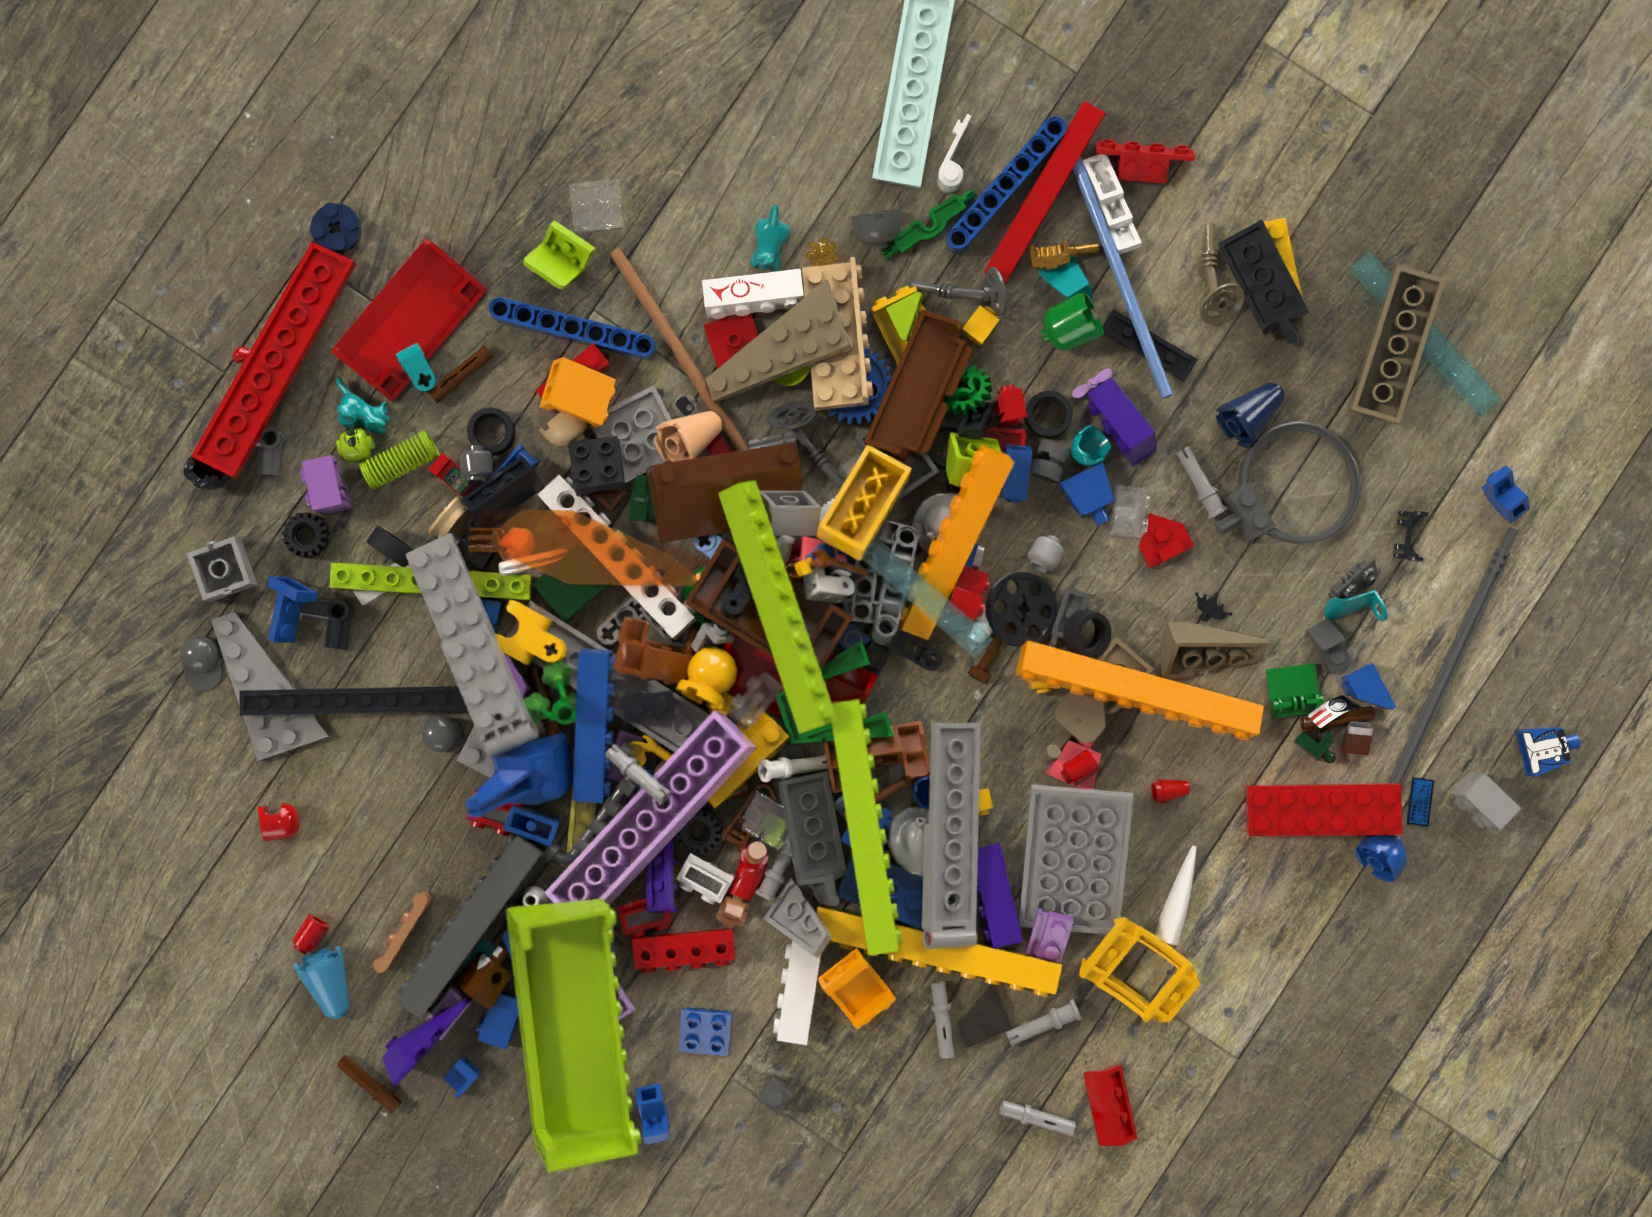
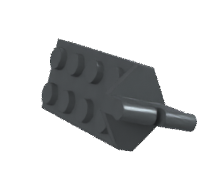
(813, 834)

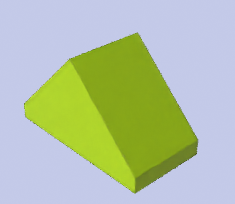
(905, 313)

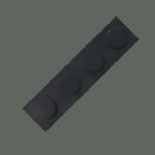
(1172, 358)

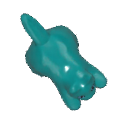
(770, 237)
(356, 411)

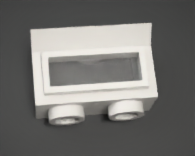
(704, 878)

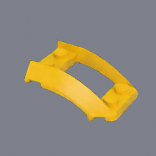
(1114, 949)

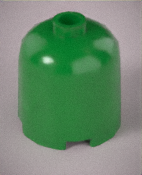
(1071, 323)

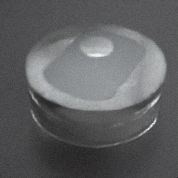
(685, 405)

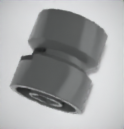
(1050, 461)

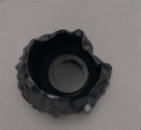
(203, 475)

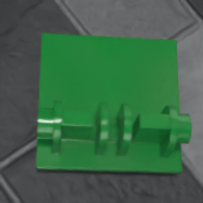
(1293, 690)

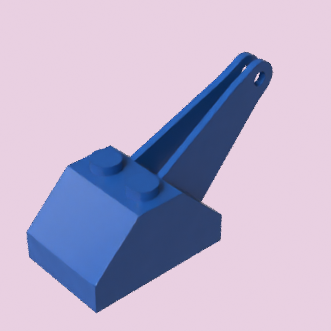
(526, 775)

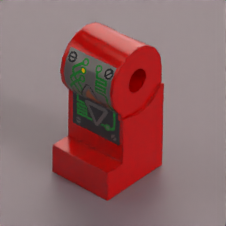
(450, 474)

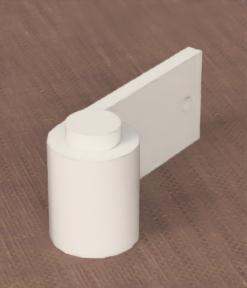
(951, 173)

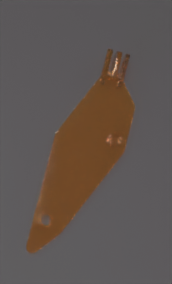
(579, 550)

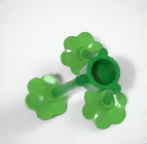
(563, 710)

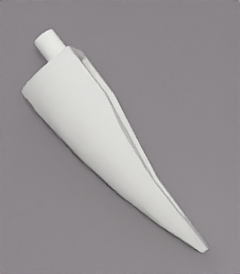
(1176, 906)

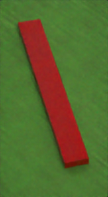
(1046, 190)

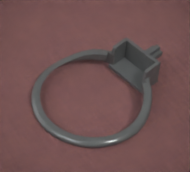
(1247, 509)

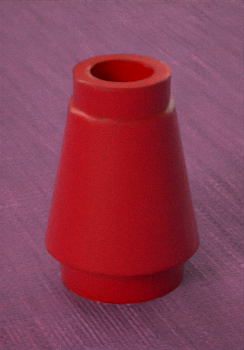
(1167, 790)

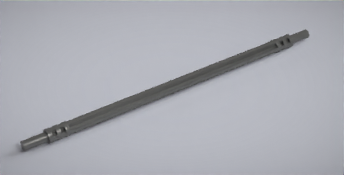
(1453, 660)

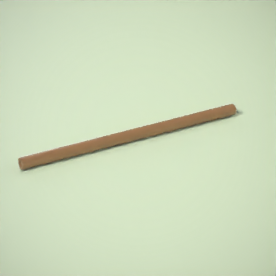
(677, 347)

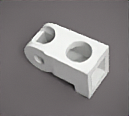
(827, 588)

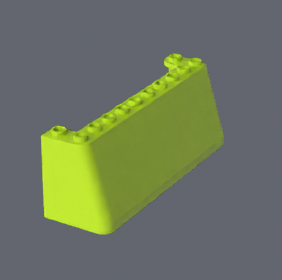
(571, 1032)

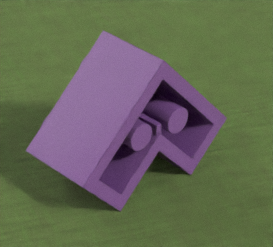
(324, 484)

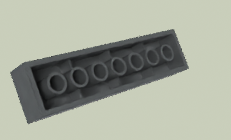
(470, 927)

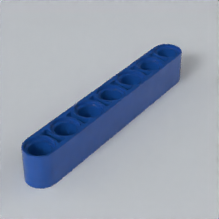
(1011, 174)
(563, 320)

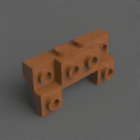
(649, 658)
(905, 747)

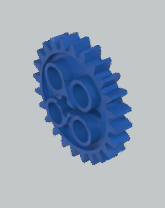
(879, 382)

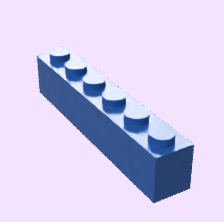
(593, 725)

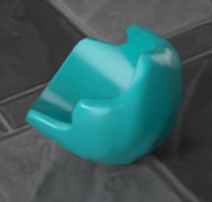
(1090, 446)

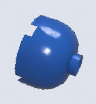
(1384, 855)

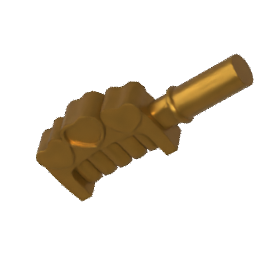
(1056, 256)

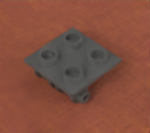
(1362, 576)

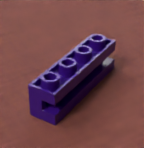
(996, 898)

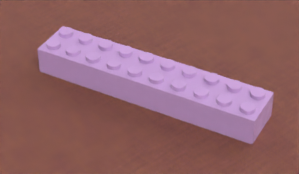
(644, 824)

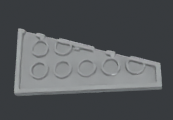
(254, 670)

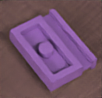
(1049, 935)

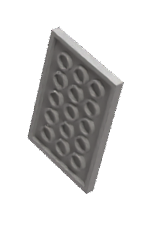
(1076, 856)

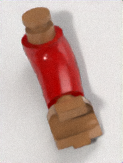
(746, 881)

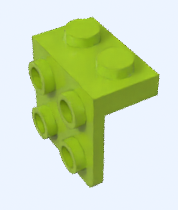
(559, 256)

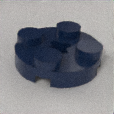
(329, 215)

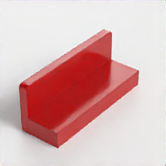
(1110, 1106)

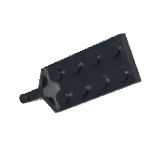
(1265, 281)

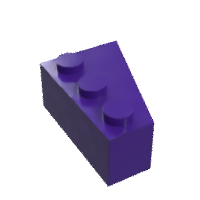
(1122, 421)

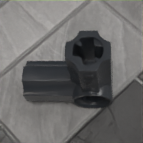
(337, 628)

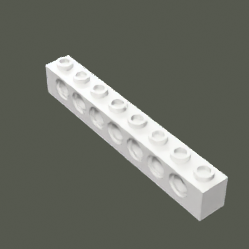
(675, 624)

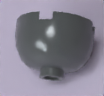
(877, 227)

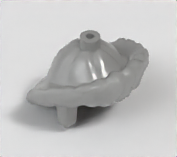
(929, 517)
(907, 839)

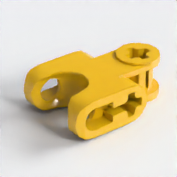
(531, 637)

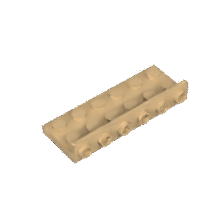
(842, 378)

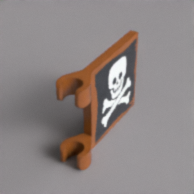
(831, 566)

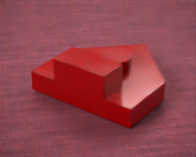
(1163, 540)

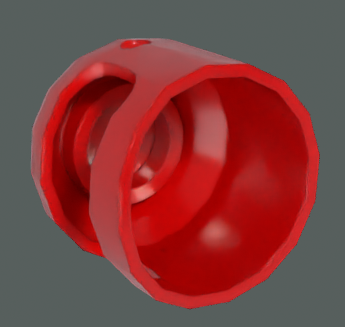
(280, 825)

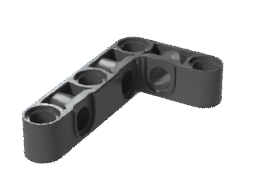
(890, 599)

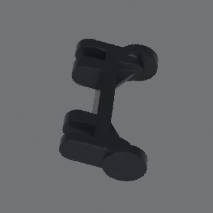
(1408, 551)

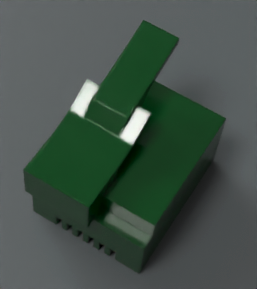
(641, 502)

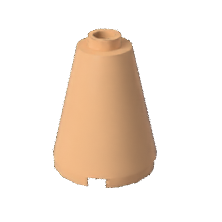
(687, 436)

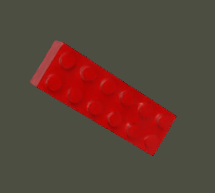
(1323, 809)

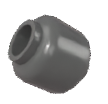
(476, 464)

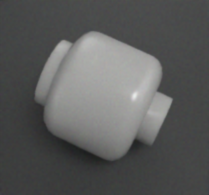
(1045, 554)

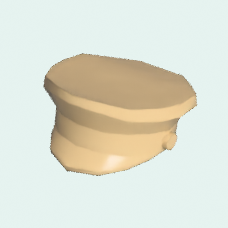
(451, 520)

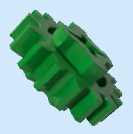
(969, 393)

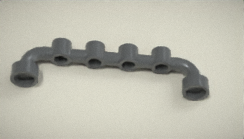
(597, 825)

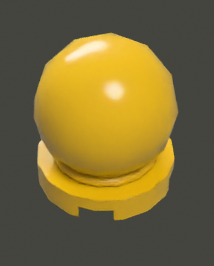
(709, 675)

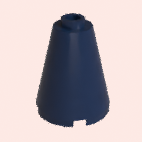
(1250, 413)

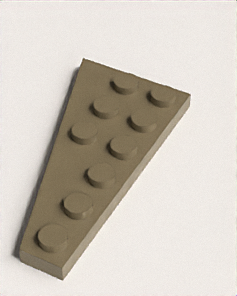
(796, 340)

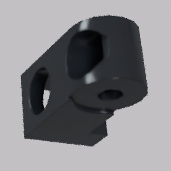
(736, 602)

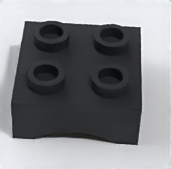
(596, 465)

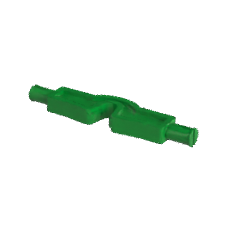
(919, 232)

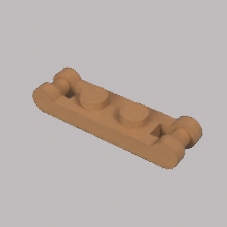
(397, 941)

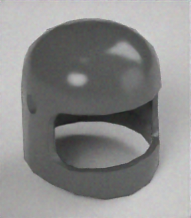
(441, 734)

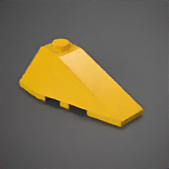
(768, 739)

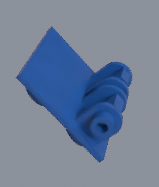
(705, 1031)

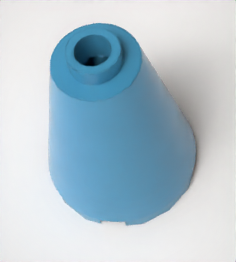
(326, 980)

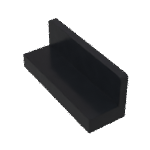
(503, 492)

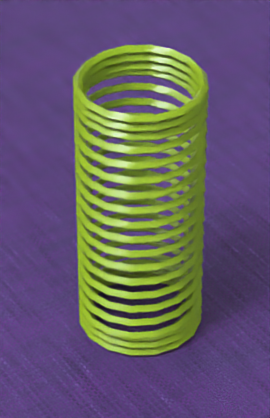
(370, 474)

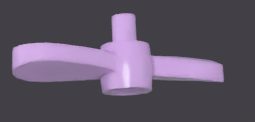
(1092, 383)

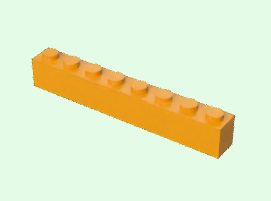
(959, 532)

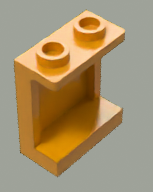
(578, 392)
(857, 989)

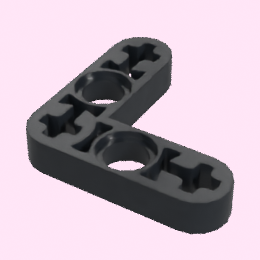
(896, 646)

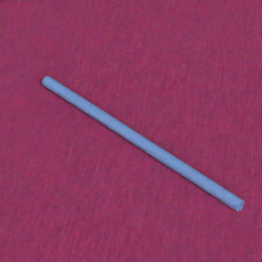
(1122, 280)

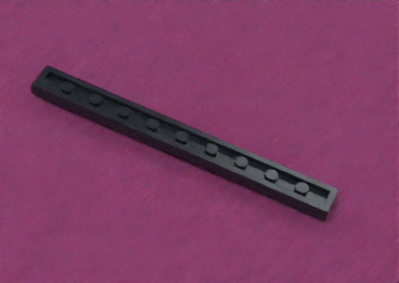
(350, 701)

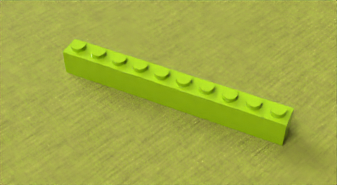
(777, 606)
(864, 829)

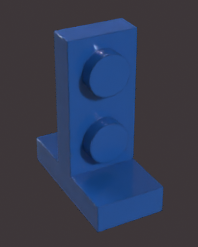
(287, 607)

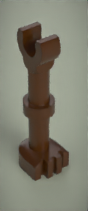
(978, 672)

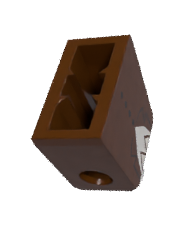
(485, 977)

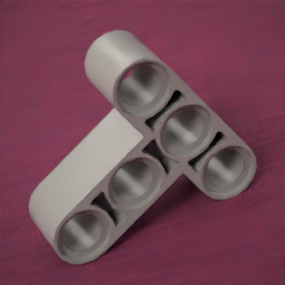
(863, 599)

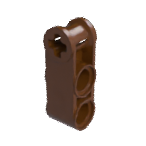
(735, 826)

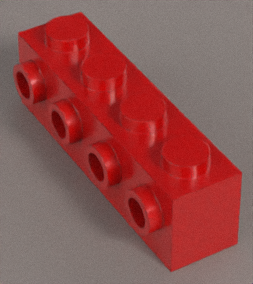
(684, 948)

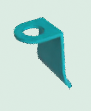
(1067, 279)
(1338, 608)

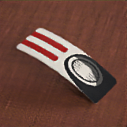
(1330, 710)

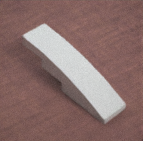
(1112, 203)

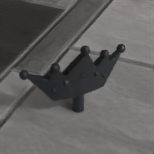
(1210, 607)

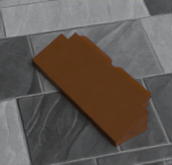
(917, 392)

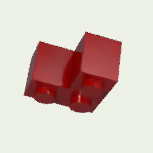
(968, 592)

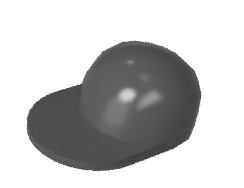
(202, 663)

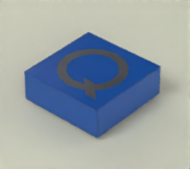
(852, 636)

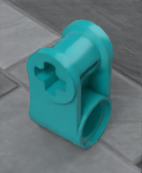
(414, 363)

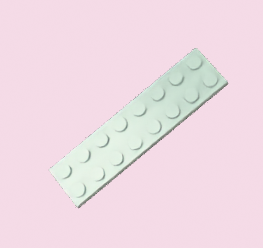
(912, 92)

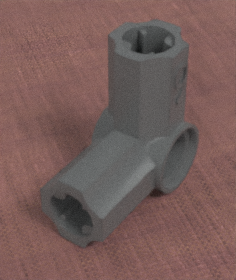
(270, 455)

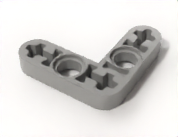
(608, 625)

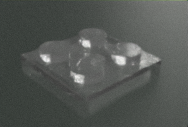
(596, 206)

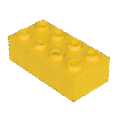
(863, 502)

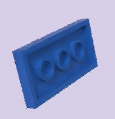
(907, 890)

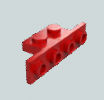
(1143, 162)

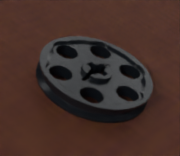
(1021, 598)

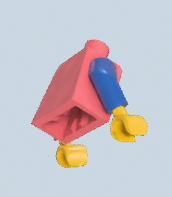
(802, 557)

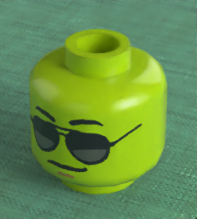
(355, 445)

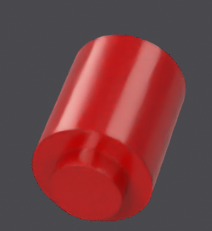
(1079, 768)
(310, 934)

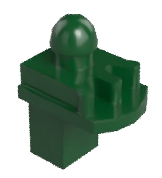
(1316, 749)

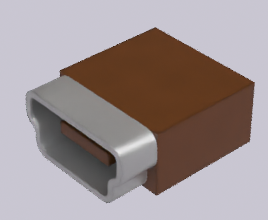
(1357, 738)

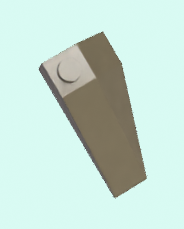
(1199, 648)

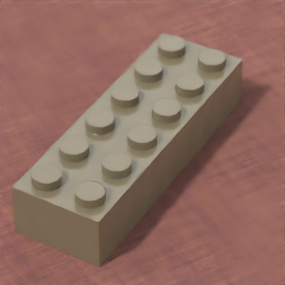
(1397, 344)

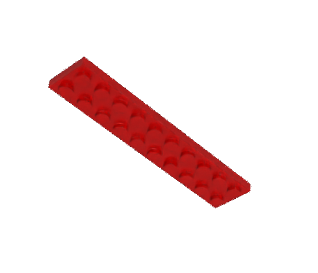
(273, 360)

